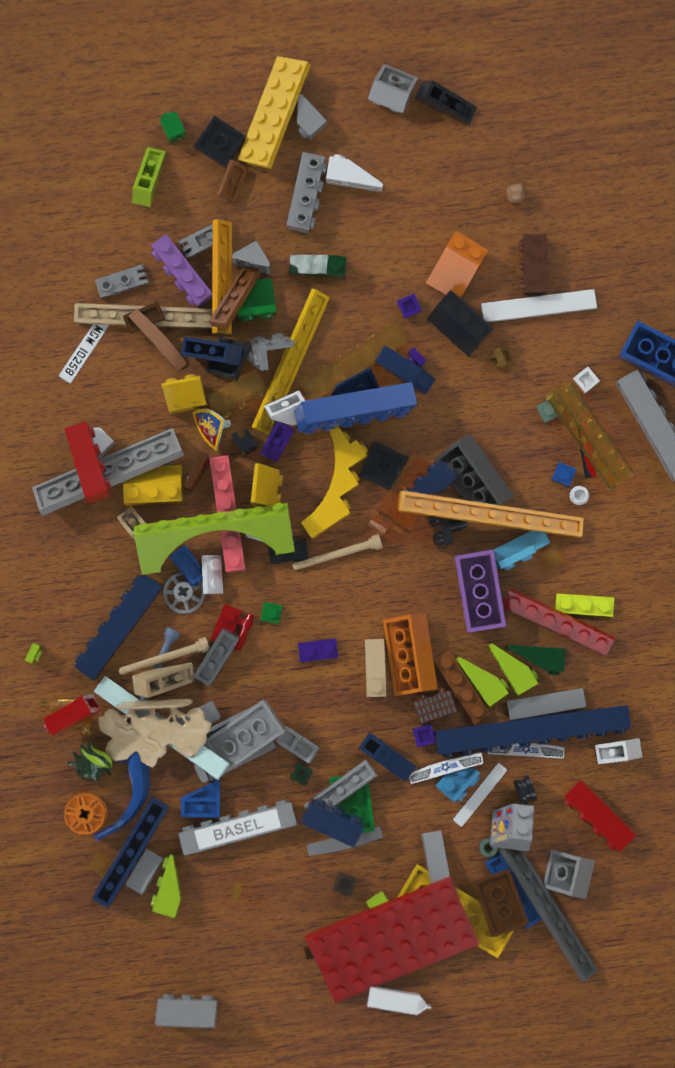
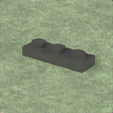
(216, 657)

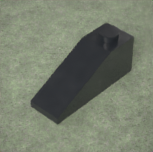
(445, 101)

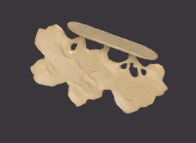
(150, 734)

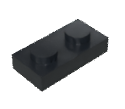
(300, 553)

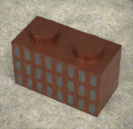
(434, 706)

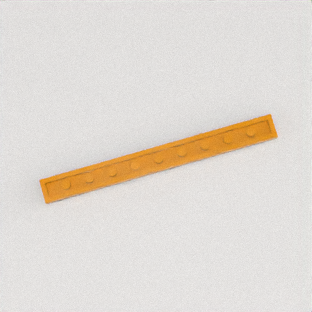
(490, 514)

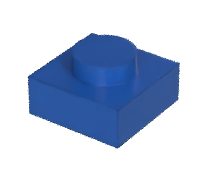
(563, 474)

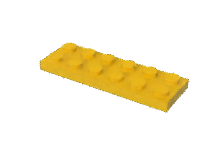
(274, 112)
(420, 877)

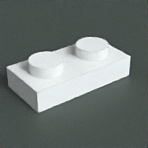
(212, 574)

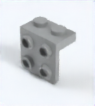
(260, 345)

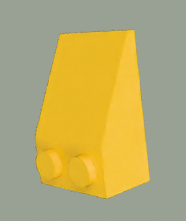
(266, 485)

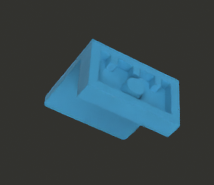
(456, 783)

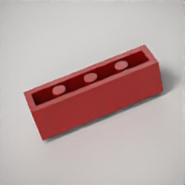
(87, 462)
(603, 820)

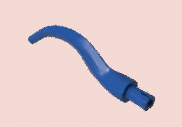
(140, 782)

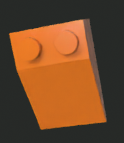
(457, 265)

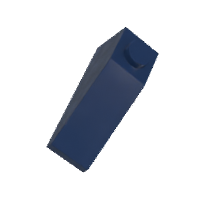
(405, 370)

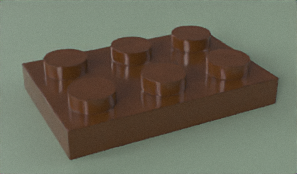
(500, 903)

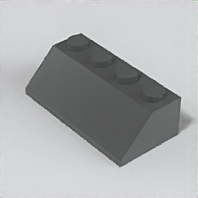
(476, 475)

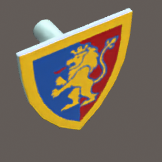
(210, 426)

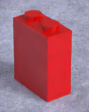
(71, 715)

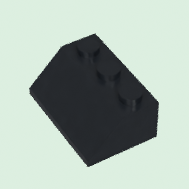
(460, 323)

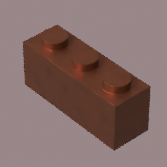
(534, 264)

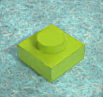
(34, 654)

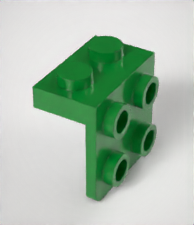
(259, 302)

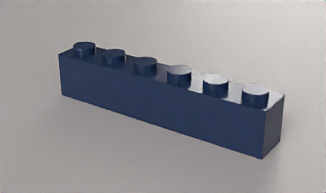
(118, 627)
(131, 852)

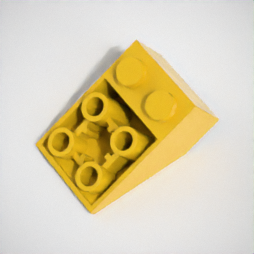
(184, 394)

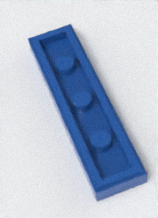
(498, 864)

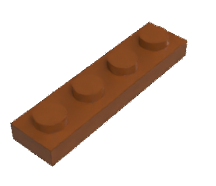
(235, 297)
(461, 687)

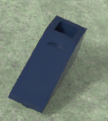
(434, 482)
(387, 757)

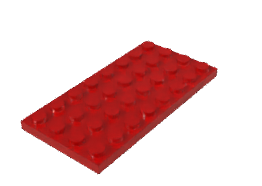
(392, 939)

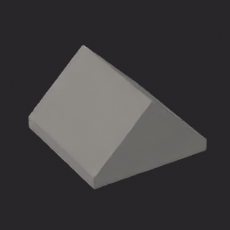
(252, 257)

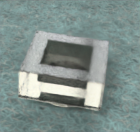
(344, 883)

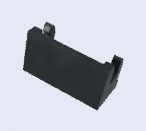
(247, 444)

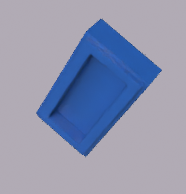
(187, 565)

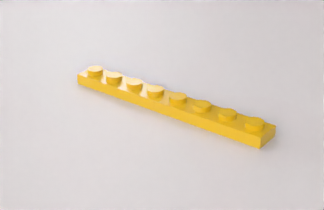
(292, 358)

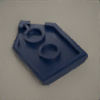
(359, 382)

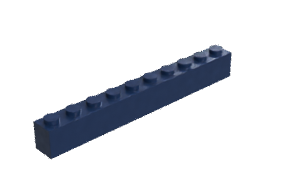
(533, 729)

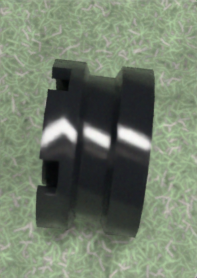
(525, 790)

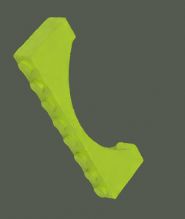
(266, 523)

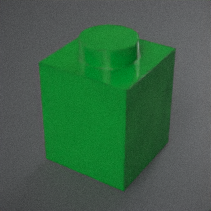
(172, 126)

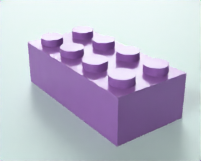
(480, 590)

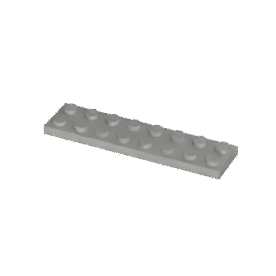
(119, 466)

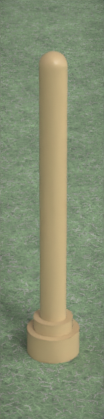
(373, 543)
(199, 646)

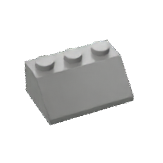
(186, 1011)

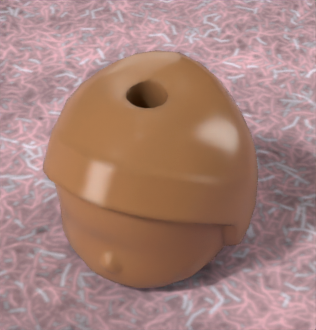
(516, 193)

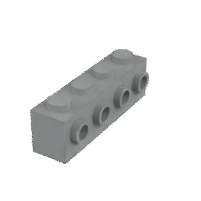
(306, 193)

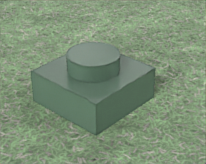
(546, 411)

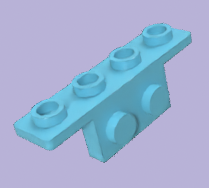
(519, 549)

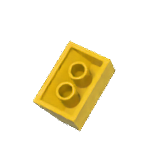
(155, 486)

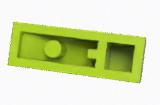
(148, 177)
(516, 672)
(486, 684)

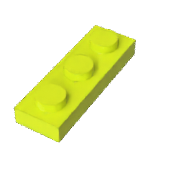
(585, 605)

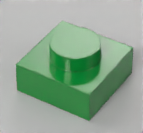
(271, 612)

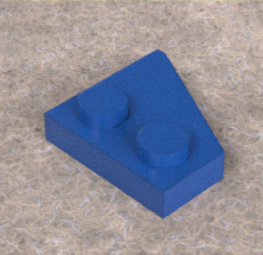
(202, 802)

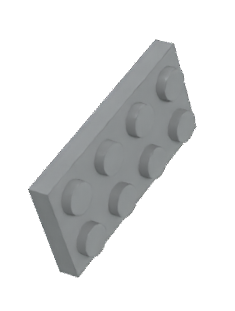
(246, 734)

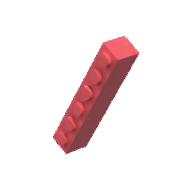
(226, 502)

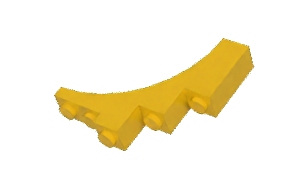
(332, 507)

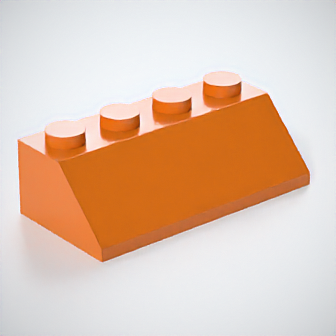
(410, 654)

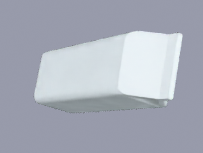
(396, 1000)

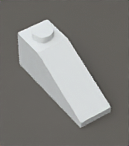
(346, 173)

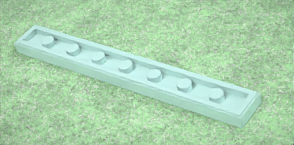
(203, 758)

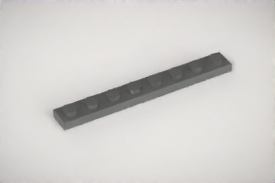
(550, 913)

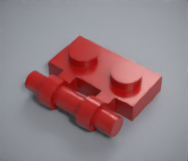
(229, 619)

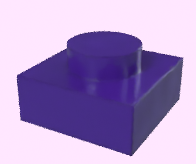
(409, 306)
(416, 358)
(424, 735)

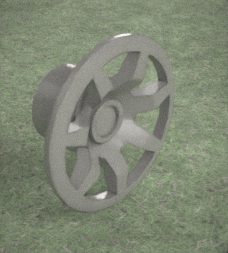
(182, 592)

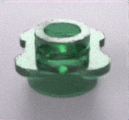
(306, 773)

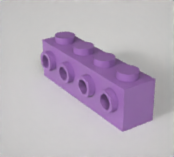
(182, 271)

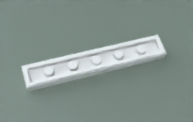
(539, 306)

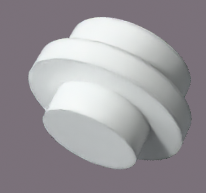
(579, 495)

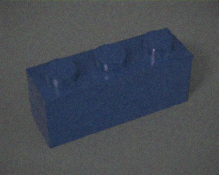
(211, 351)
(332, 822)

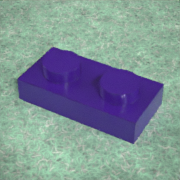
(277, 441)
(318, 650)

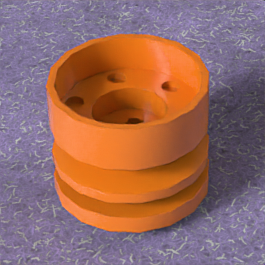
(96, 818)

